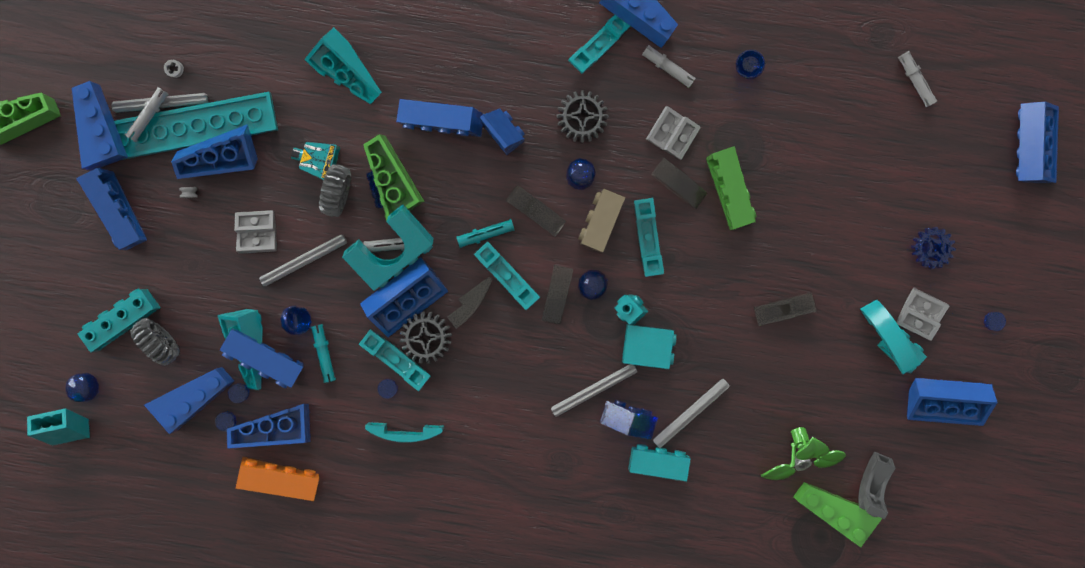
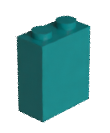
(648, 346)
(58, 427)

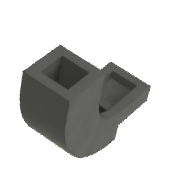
(874, 484)

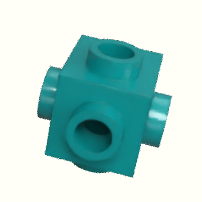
(630, 309)

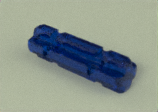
(374, 190)

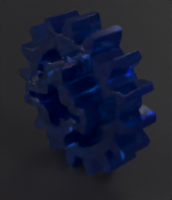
(941, 251)

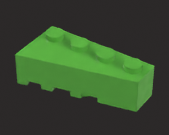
(25, 115)
(391, 176)
(731, 188)
(838, 512)

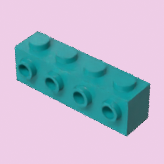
(118, 320)

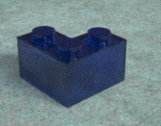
(629, 420)

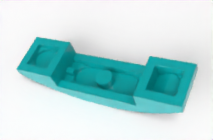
(599, 44)
(648, 237)
(507, 275)
(891, 335)
(395, 359)
(380, 430)

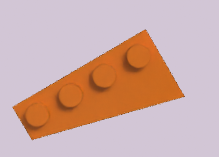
(277, 479)

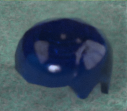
(750, 64)
(580, 174)
(593, 284)
(295, 320)
(82, 387)

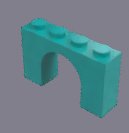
(378, 271)

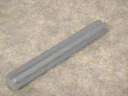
(170, 101)
(303, 260)
(593, 390)
(692, 412)

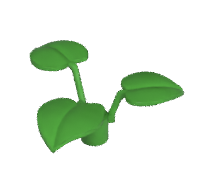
(807, 450)

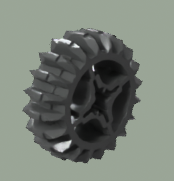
(590, 116)
(335, 190)
(155, 341)
(426, 346)

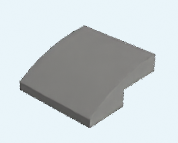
(673, 133)
(255, 232)
(922, 314)

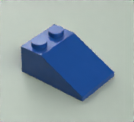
(502, 130)

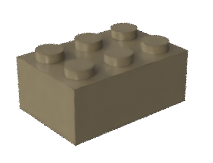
(601, 220)

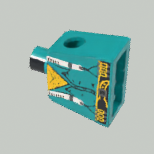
(316, 158)

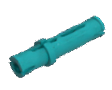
(485, 233)
(323, 353)

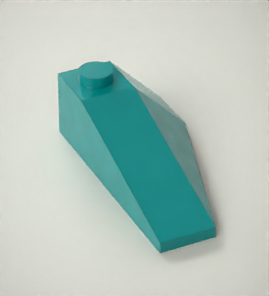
(339, 61)
(249, 323)

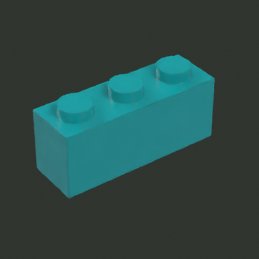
(659, 462)

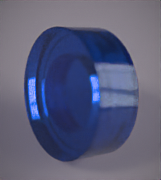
(995, 321)
(387, 388)
(238, 393)
(225, 420)

